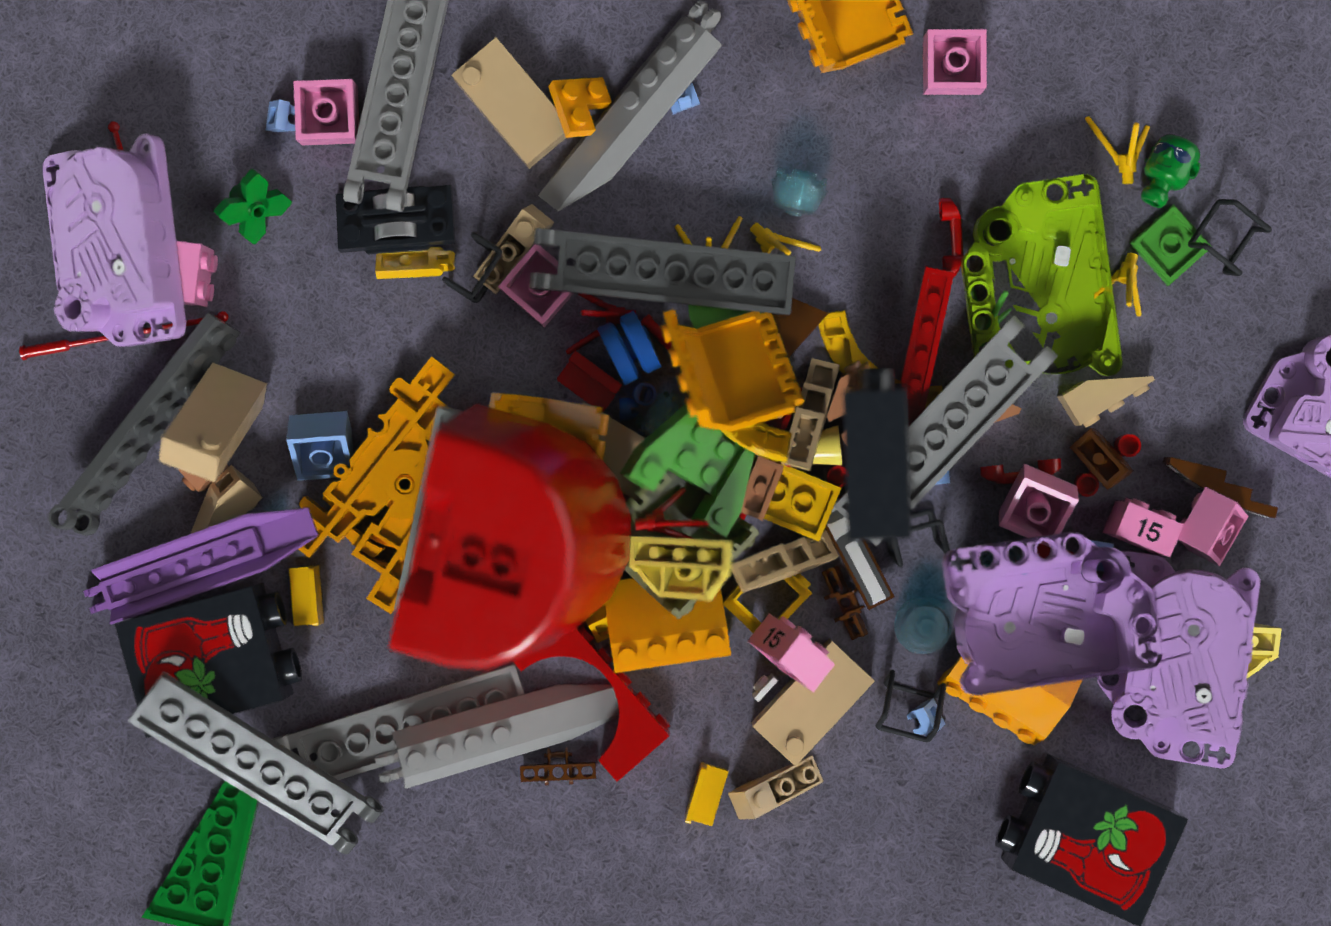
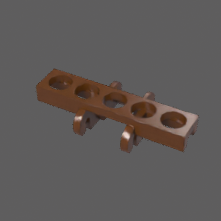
(853, 610)
(548, 769)

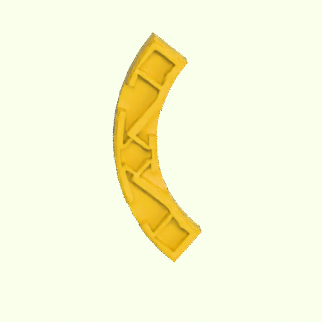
(844, 349)
(763, 441)

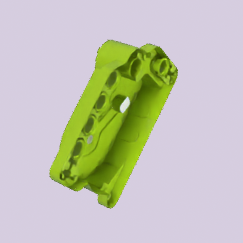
(1057, 271)

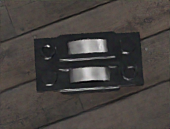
(377, 230)

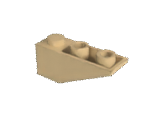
(514, 245)
(1093, 397)
(227, 499)
(775, 789)

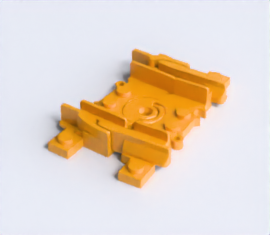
(375, 482)

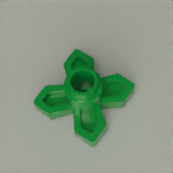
(250, 204)

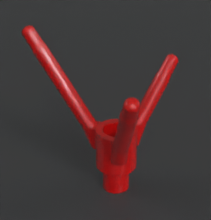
(611, 314)
(657, 522)

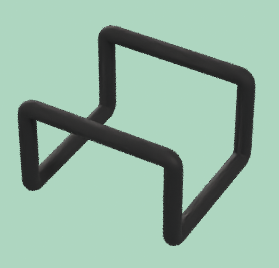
(1235, 271)
(471, 295)
(892, 544)
(889, 682)

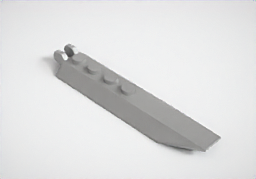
(636, 108)
(497, 731)

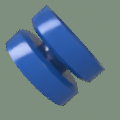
(629, 347)

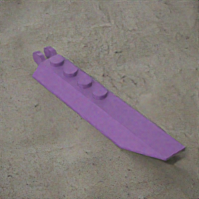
(200, 561)

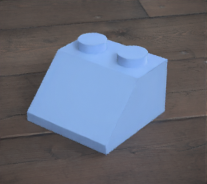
(319, 444)

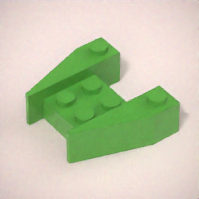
(700, 458)

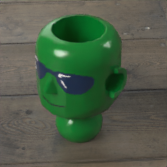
(1169, 168)

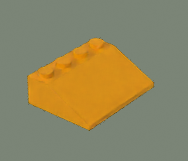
(650, 636)

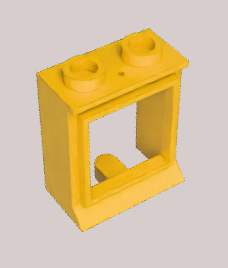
(797, 582)

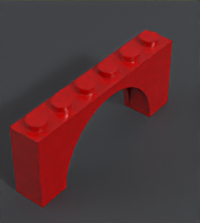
(638, 727)

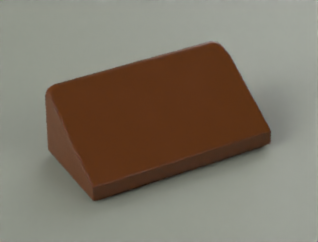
(1101, 458)

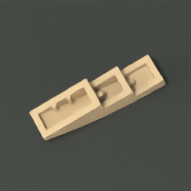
(812, 413)
(783, 562)

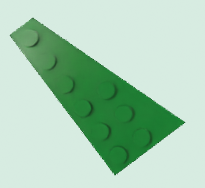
(210, 867)

